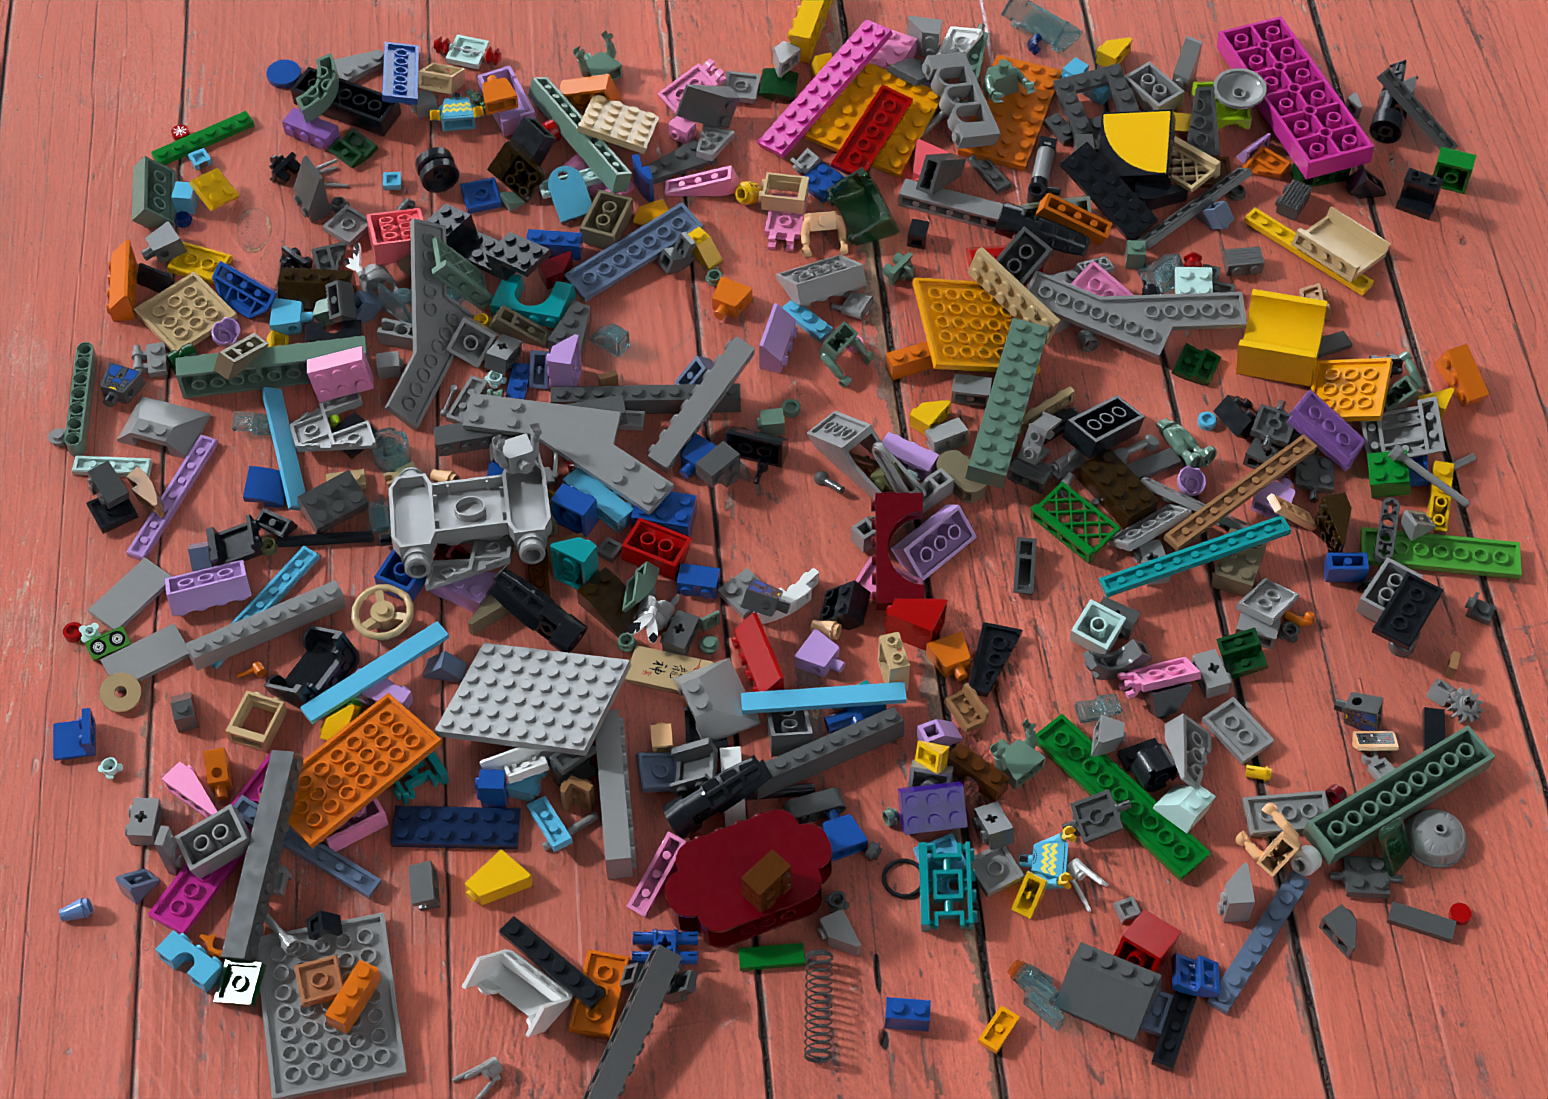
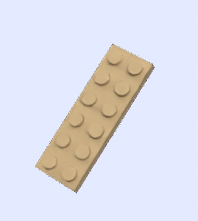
(1011, 292)

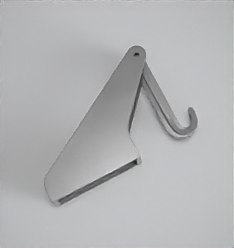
(840, 434)

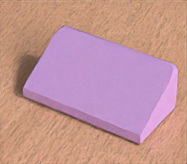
(1245, 155)

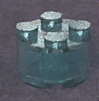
(392, 450)

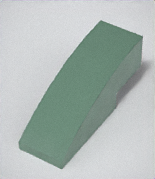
(640, 585)

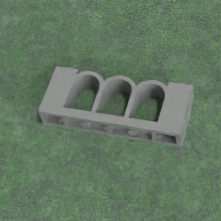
(964, 134)

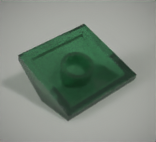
(1394, 845)

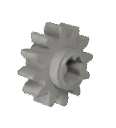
(1465, 705)

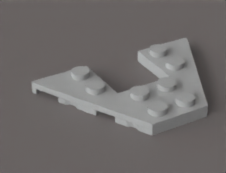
(314, 432)
(484, 557)

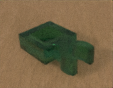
(477, 98)

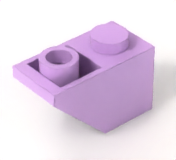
(938, 732)

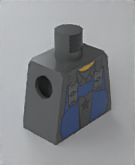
(120, 384)
(764, 599)
(1361, 711)

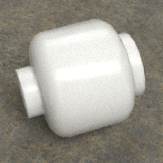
(1306, 860)

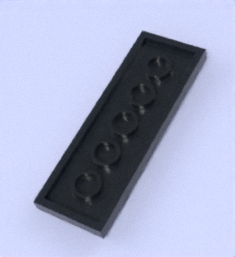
(1108, 192)

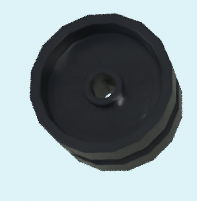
(437, 169)

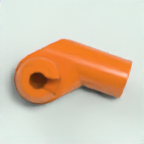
(1304, 620)

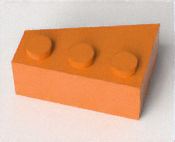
(580, 90)
(1462, 375)

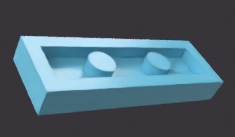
(809, 321)
(549, 823)

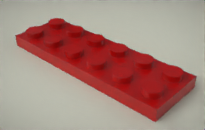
(872, 131)

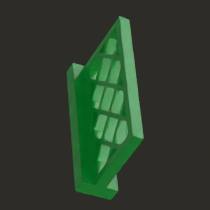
(1063, 533)

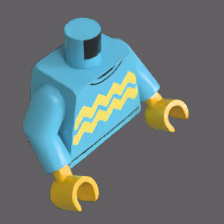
(457, 113)
(1050, 859)

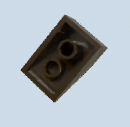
(604, 601)

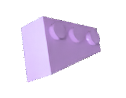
(467, 592)

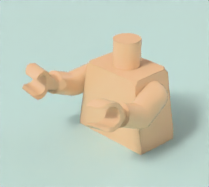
(819, 222)
(1281, 848)

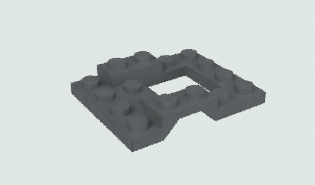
(1069, 87)

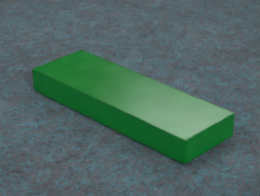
(771, 956)

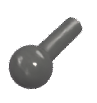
(822, 478)

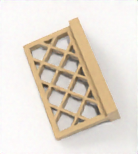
(1198, 159)

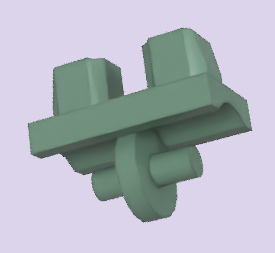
(902, 269)

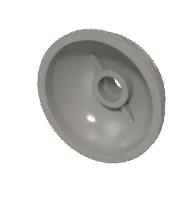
(1436, 847)

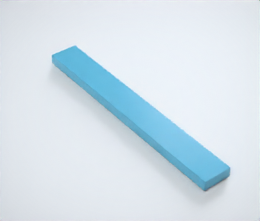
(284, 445)
(279, 585)
(374, 672)
(823, 697)

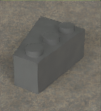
(575, 321)

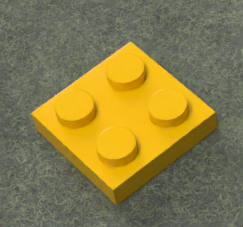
(214, 189)

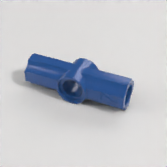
(850, 716)

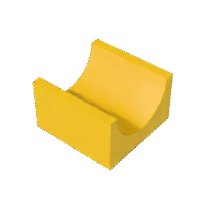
(1281, 337)

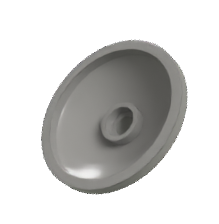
(1239, 88)

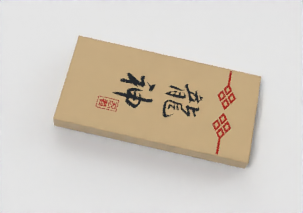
(658, 668)

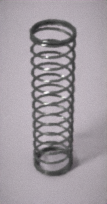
(818, 1050)

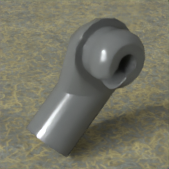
(406, 203)

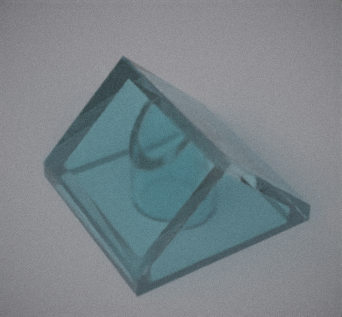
(1162, 272)

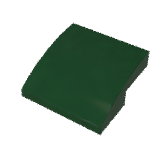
(774, 86)
(353, 148)
(1196, 365)
(1242, 653)

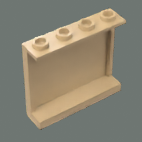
(1341, 245)

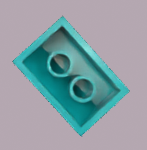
(574, 561)

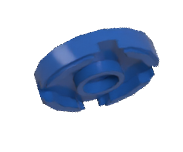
(283, 73)

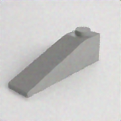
(1188, 747)

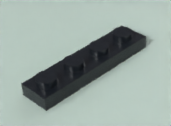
(1173, 1030)

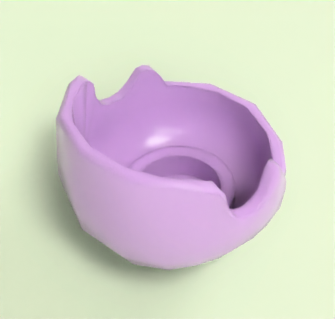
(226, 332)
(1191, 481)

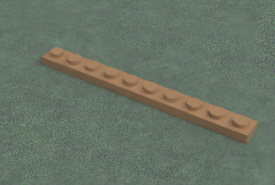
(1240, 492)

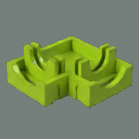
(1225, 114)

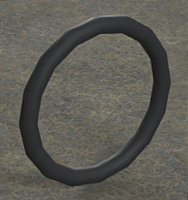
(899, 860)

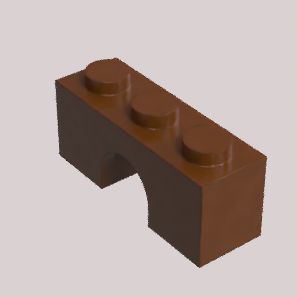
(990, 780)

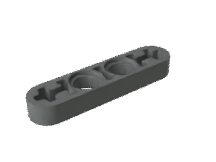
(1389, 531)

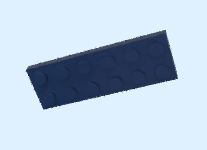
(456, 827)

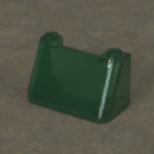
(862, 208)

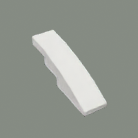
(729, 757)

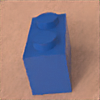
(1346, 567)
(698, 581)
(492, 788)
(907, 1014)

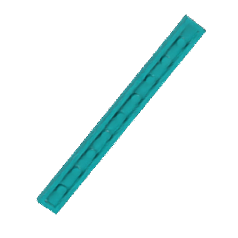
(1194, 556)

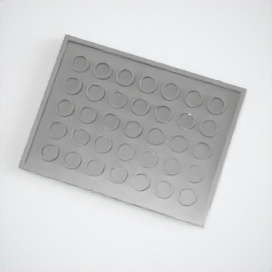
(533, 698)
(301, 1046)

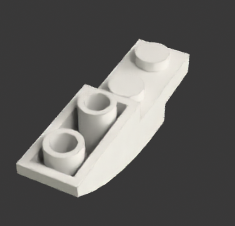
(796, 594)

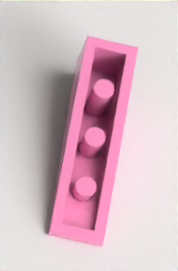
(708, 183)
(185, 785)
(656, 875)

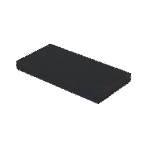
(1407, 610)

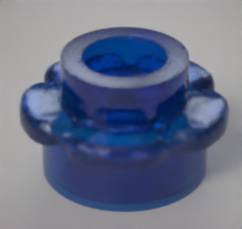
(183, 219)

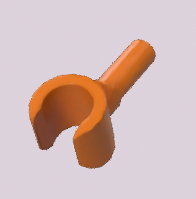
(257, 668)

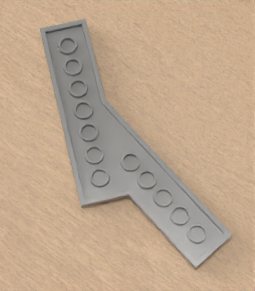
(1138, 320)
(433, 326)
(578, 435)

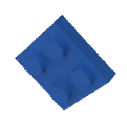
(822, 178)

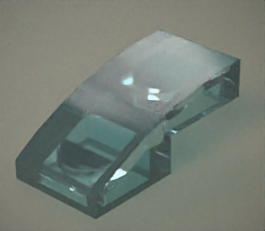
(251, 421)
(1093, 709)

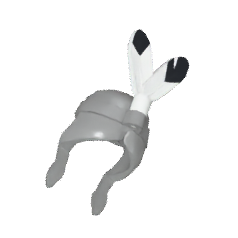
(371, 274)
(653, 615)

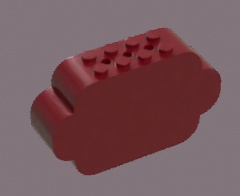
(708, 886)

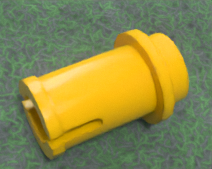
(1256, 772)

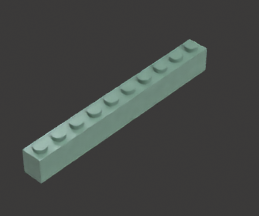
(591, 150)

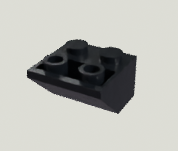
(1237, 415)
(846, 605)

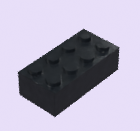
(1103, 426)

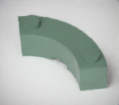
(322, 94)

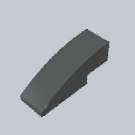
(1024, 565)

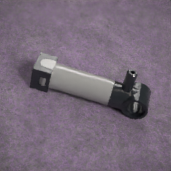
(1041, 171)

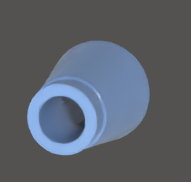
(77, 910)

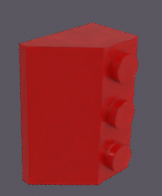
(657, 546)

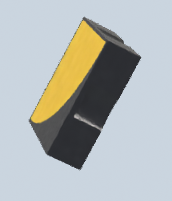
(1139, 144)

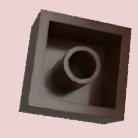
(767, 881)

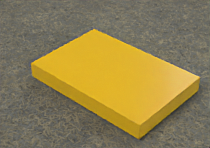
(198, 259)

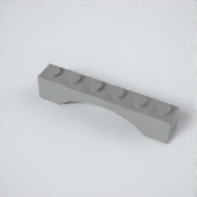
(938, 487)

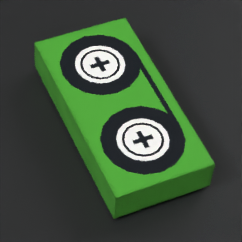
(107, 643)

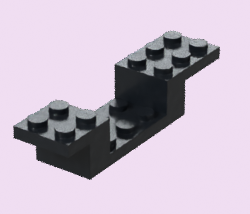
(490, 255)

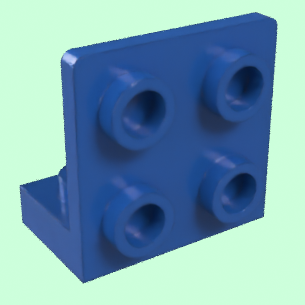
(75, 738)

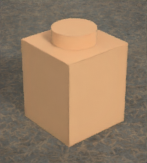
(661, 737)

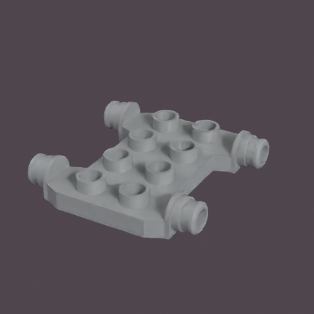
(467, 510)

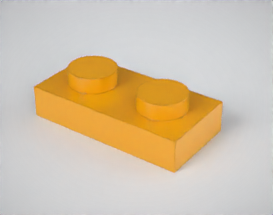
(998, 1029)

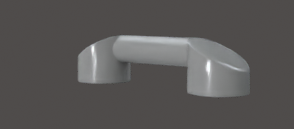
(1150, 443)

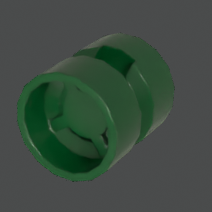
(185, 350)

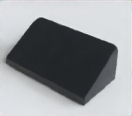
(153, 278)
(276, 523)

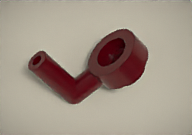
(1336, 794)

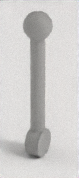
(453, 388)

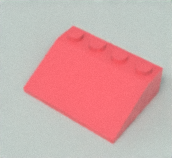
(391, 234)

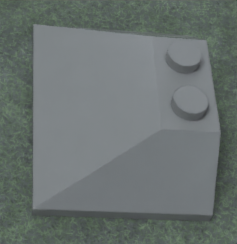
(164, 425)
(1412, 428)
(716, 700)

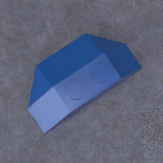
(242, 291)

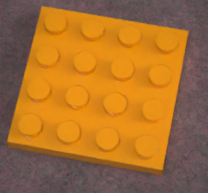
(1353, 387)

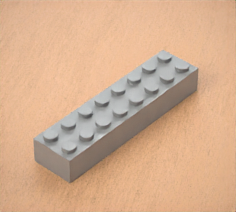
(615, 797)

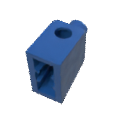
(693, 452)
(844, 835)

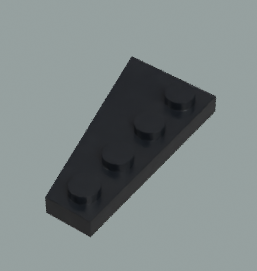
(992, 653)

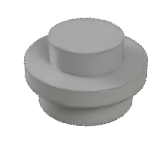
(57, 437)

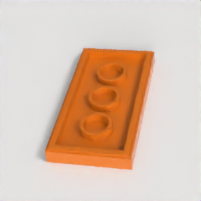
(606, 972)

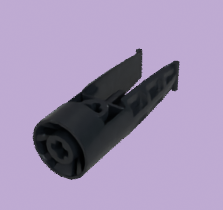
(1389, 115)
(1052, 233)
(537, 611)
(716, 795)

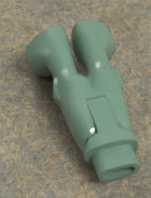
(1185, 444)

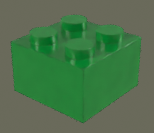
(1454, 168)
(1387, 476)

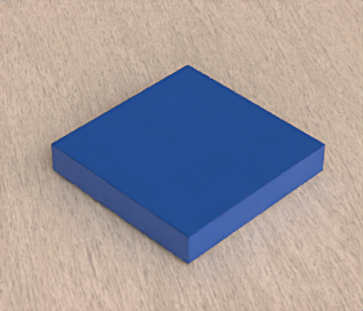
(481, 195)

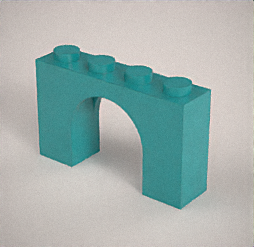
(545, 314)

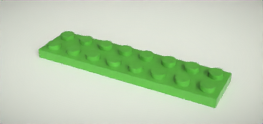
(1449, 554)

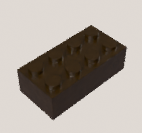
(1117, 488)

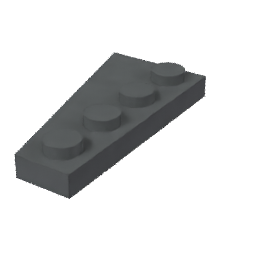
(1203, 122)

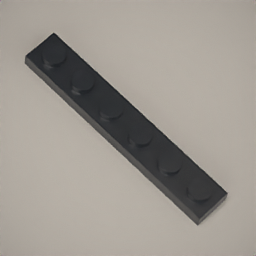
(552, 963)

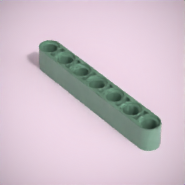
(81, 399)

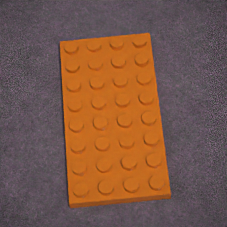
(1018, 117)
(357, 767)

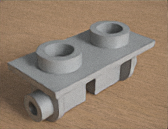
(1068, 462)

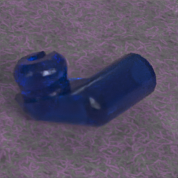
(1032, 44)

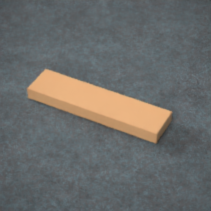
(1291, 512)

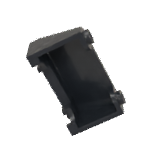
(326, 663)

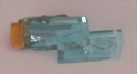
(1040, 992)

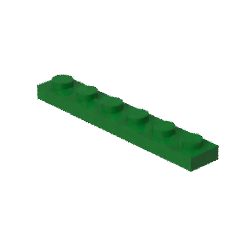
(203, 138)

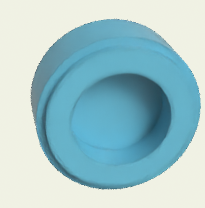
(1207, 421)

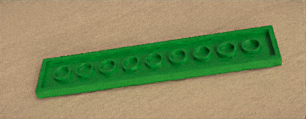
(1165, 841)

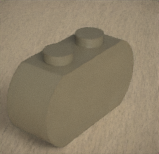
(956, 466)

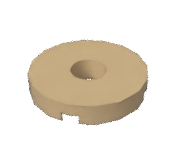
(117, 681)

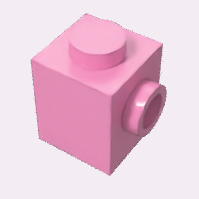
(682, 129)

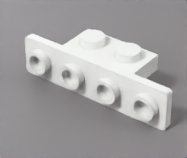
(518, 763)

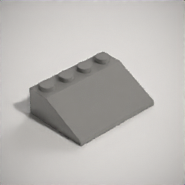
(822, 279)

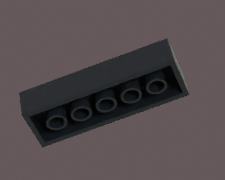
(354, 104)

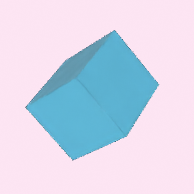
(184, 198)

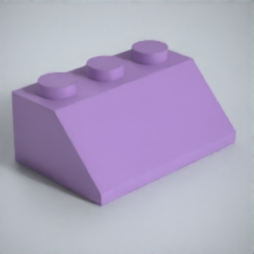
(777, 340)
(565, 363)

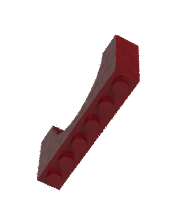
(890, 513)

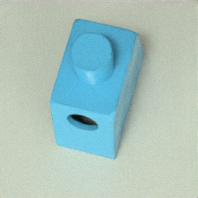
(289, 316)

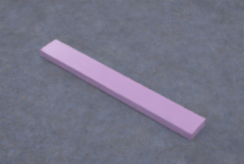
(173, 497)

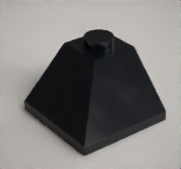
(1166, 700)

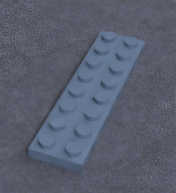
(631, 252)

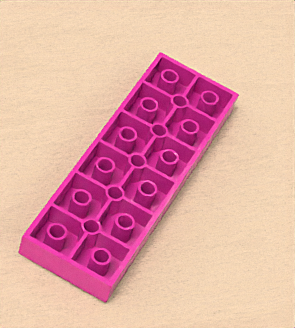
(1298, 98)

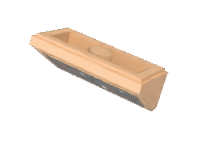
(1375, 741)

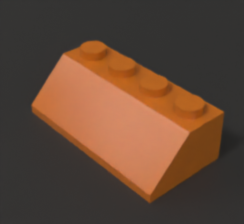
(122, 283)

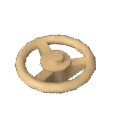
(382, 613)

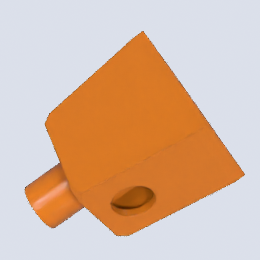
(499, 95)
(730, 298)
(950, 655)
(218, 772)

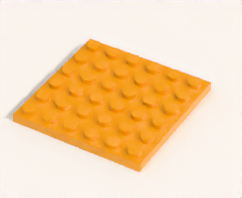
(844, 113)
(962, 324)

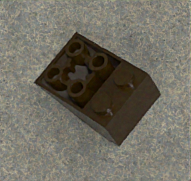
(517, 170)
(1333, 521)

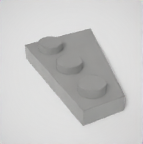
(360, 65)
(713, 141)

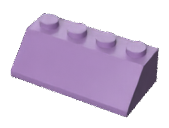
(934, 541)
(207, 588)

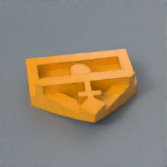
(649, 212)

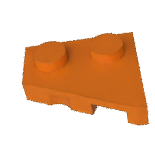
(1267, 163)

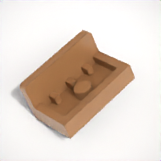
(967, 709)
(577, 792)

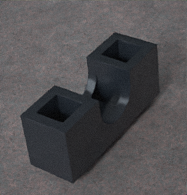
(317, 331)

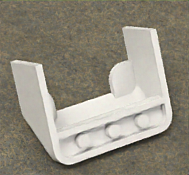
(521, 985)

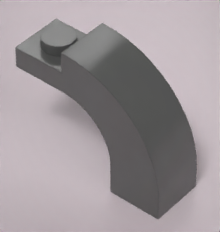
(1128, 657)
(682, 983)

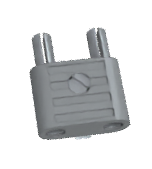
(856, 305)

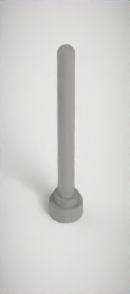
(1398, 454)
(289, 943)

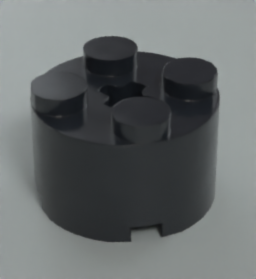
(1154, 768)

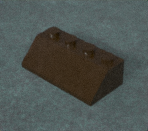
(309, 284)

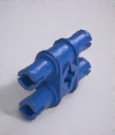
(672, 938)

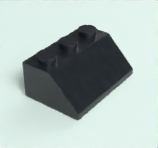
(757, 445)

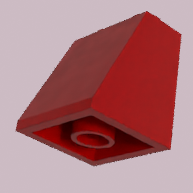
(916, 620)
(1147, 942)

